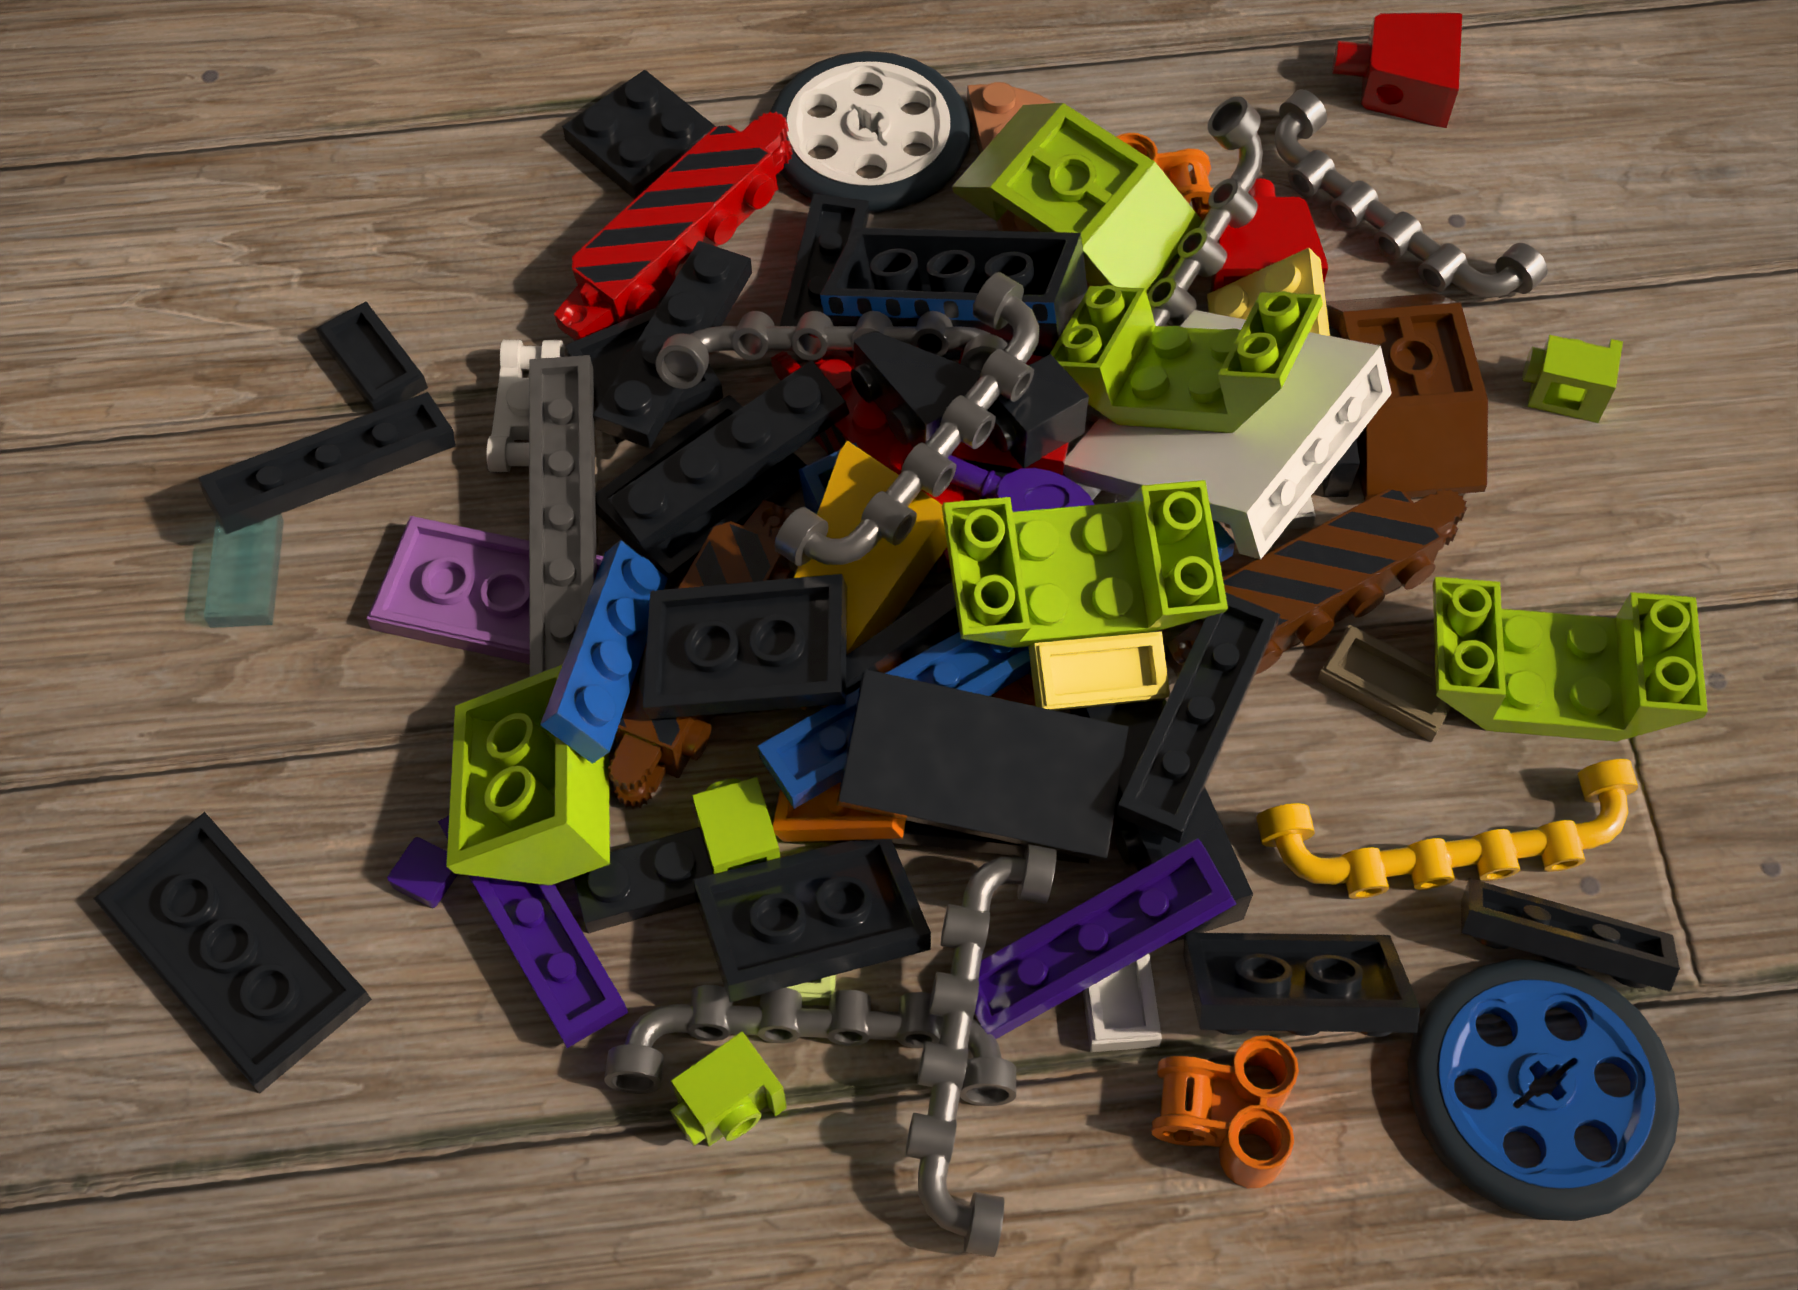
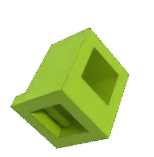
(1572, 377)
(725, 1093)

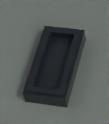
(371, 357)

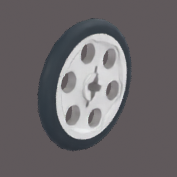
(901, 81)

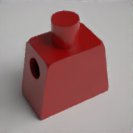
(1407, 65)
(1274, 233)

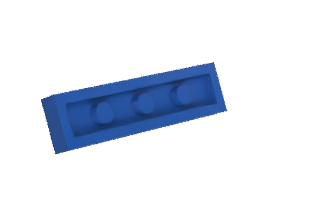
(604, 654)

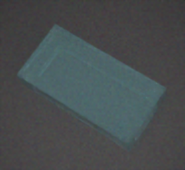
(244, 575)

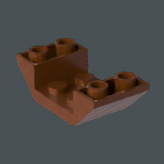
(1437, 413)

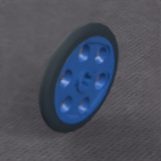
(1471, 1140)

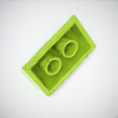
(520, 794)

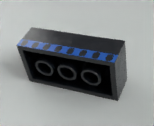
(944, 271)

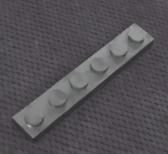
(560, 503)

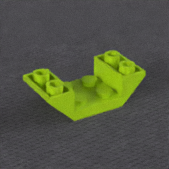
(1081, 179)
(1179, 373)
(1084, 566)
(1567, 669)

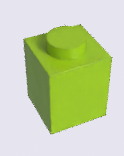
(735, 824)

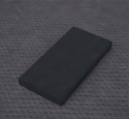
(983, 765)
(233, 951)

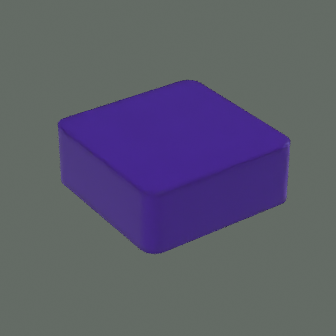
(422, 873)

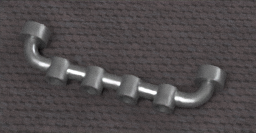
(1303, 115)
(1234, 127)
(686, 356)
(928, 464)
(780, 1019)
(945, 1064)

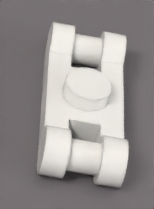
(512, 403)

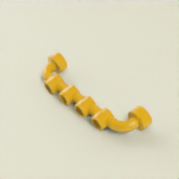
(1432, 859)

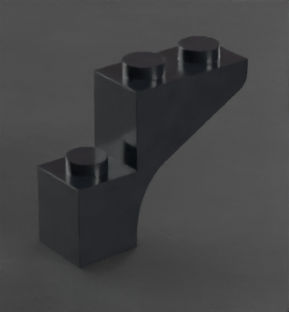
(919, 386)

